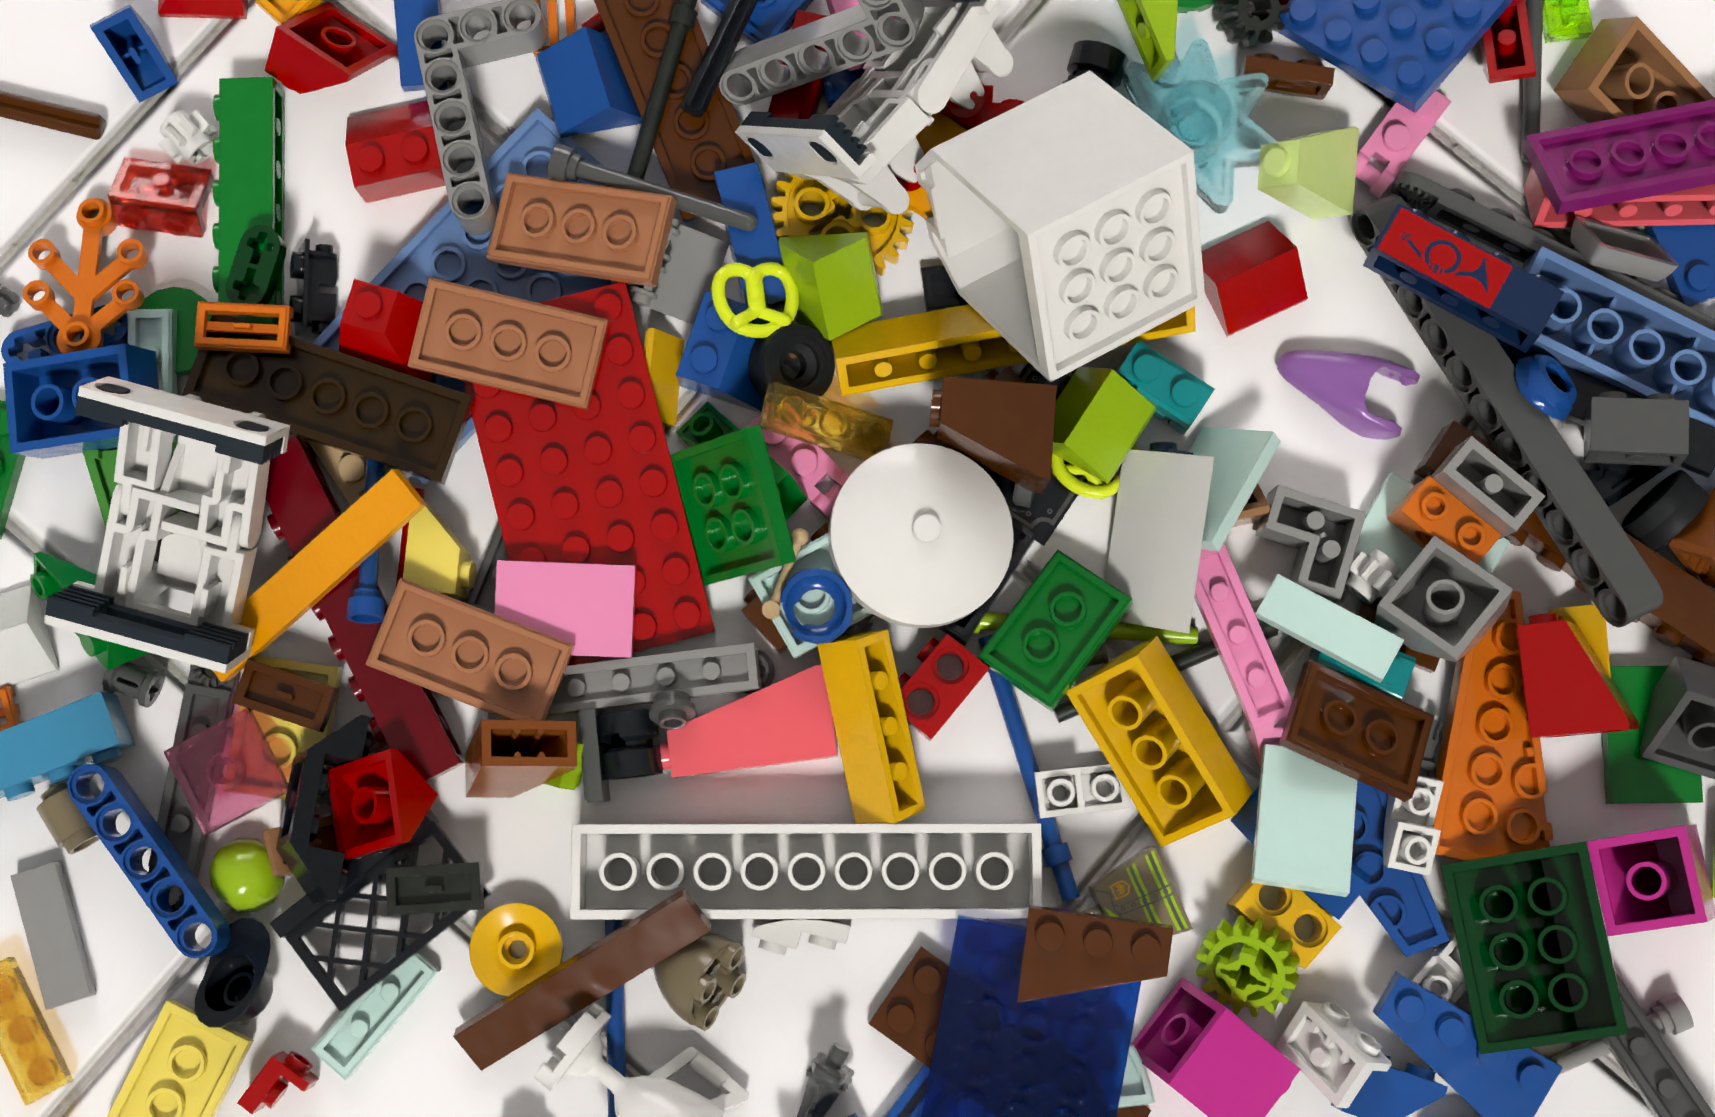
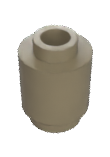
(65, 820)

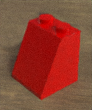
(1567, 683)

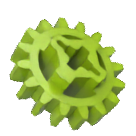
(1248, 966)

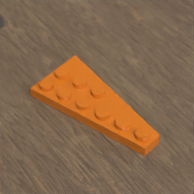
(1486, 753)

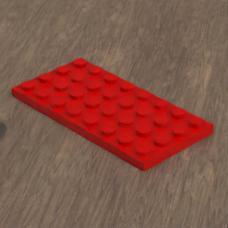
(597, 479)

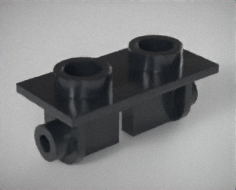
(311, 271)

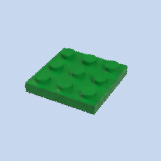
(733, 506)

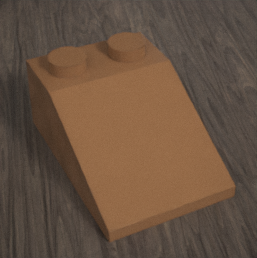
(1626, 74)

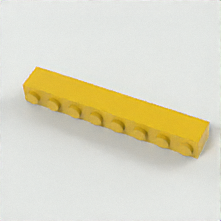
(937, 346)

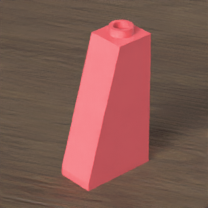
(764, 729)

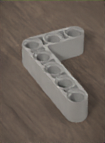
(807, 62)
(458, 103)

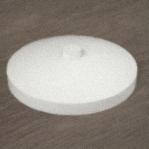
(920, 535)

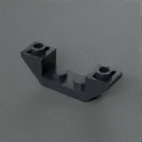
(318, 869)

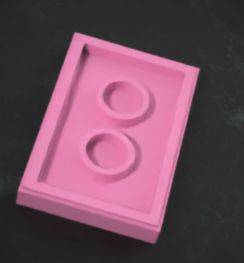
(571, 602)

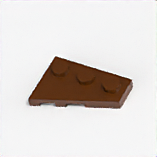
(1088, 952)

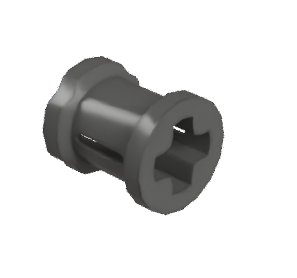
(135, 682)

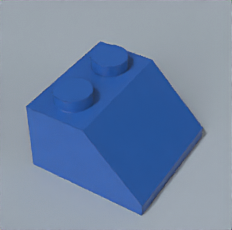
(718, 358)

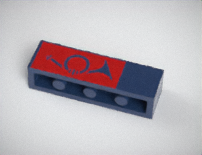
(1463, 278)

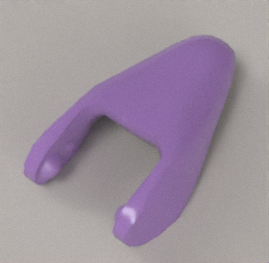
(1340, 384)

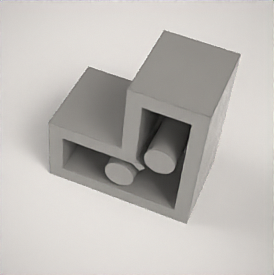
(1322, 534)

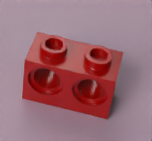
(946, 693)

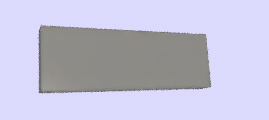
(53, 935)

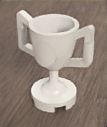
(641, 1095)

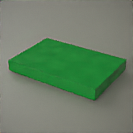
(1055, 630)
(1626, 773)

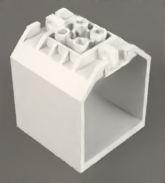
(1068, 223)

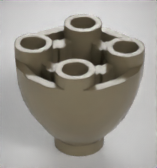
(701, 978)

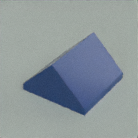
(586, 85)

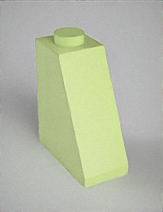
(1312, 172)

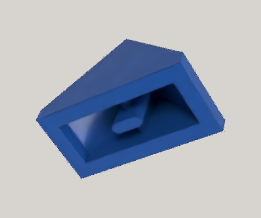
(135, 52)

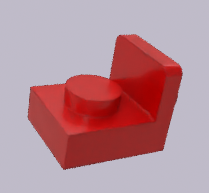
(270, 1085)

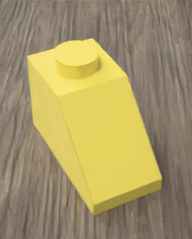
(437, 556)

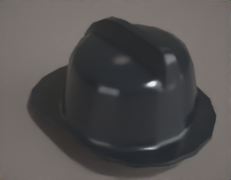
(237, 979)

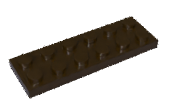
(338, 402)

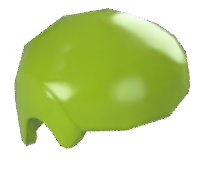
(244, 876)

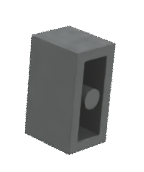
(1636, 430)

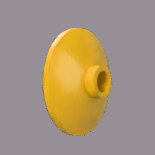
(492, 942)

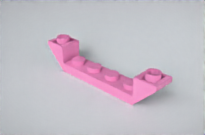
(1242, 649)

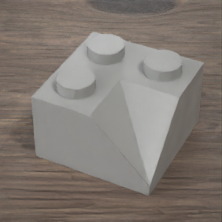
(1443, 603)

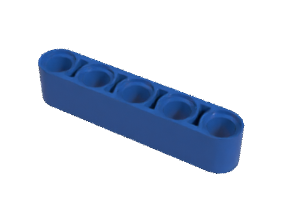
(128, 854)

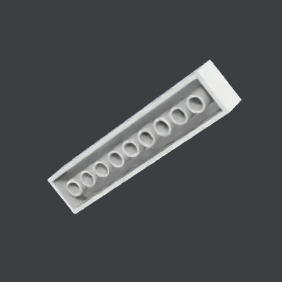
(808, 870)

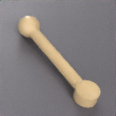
(771, 608)

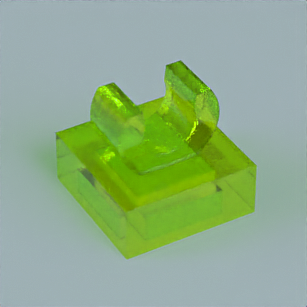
(1566, 20)

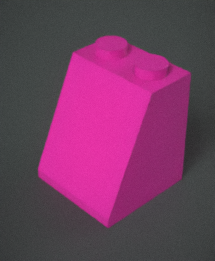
(1652, 880)
(1213, 1056)

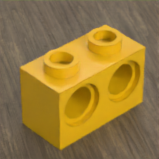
(1284, 914)

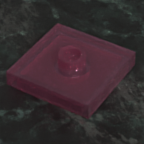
(227, 771)

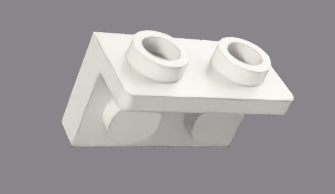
(1331, 1051)

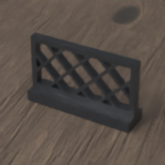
(362, 872)

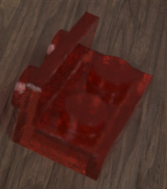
(160, 197)

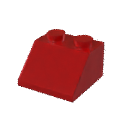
(393, 152)

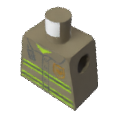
(1140, 892)

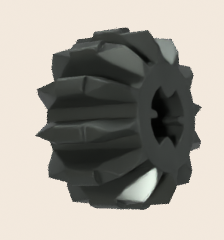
(1253, 28)

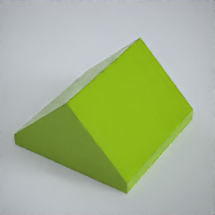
(833, 281)
(1098, 421)

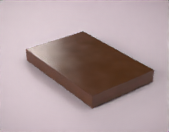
(1357, 730)

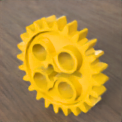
(794, 222)

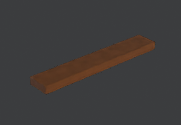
(582, 979)

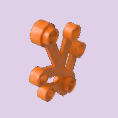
(89, 283)

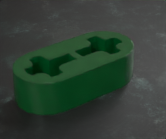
(246, 265)

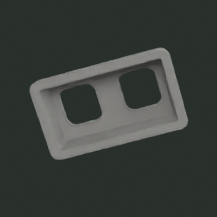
(1621, 250)

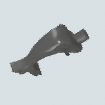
(826, 1081)

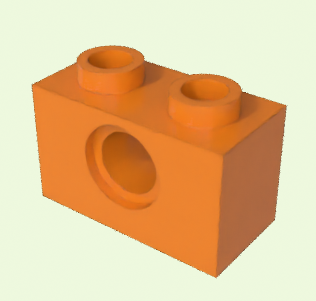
(1434, 511)

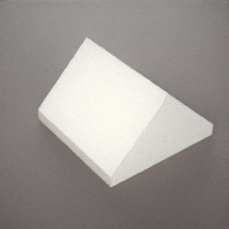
(24, 638)

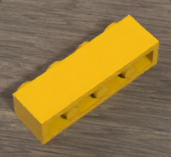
(871, 727)

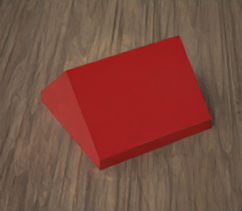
(1252, 277)
(377, 802)

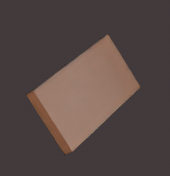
(582, 229)
(508, 343)
(469, 654)

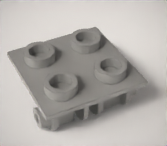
(685, 273)

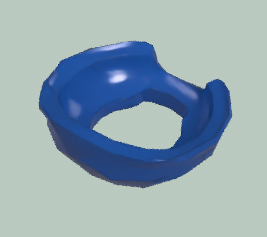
(1538, 388)
(822, 580)

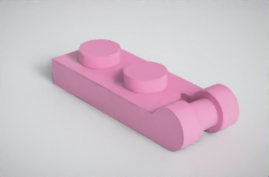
(1396, 141)
(807, 466)

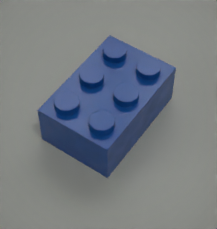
(45, 394)

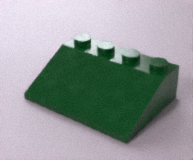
(1534, 948)

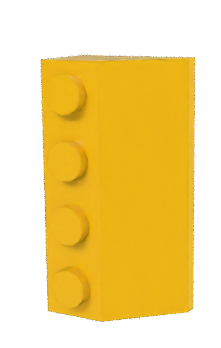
(1160, 743)

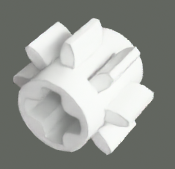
(187, 137)
(1371, 575)

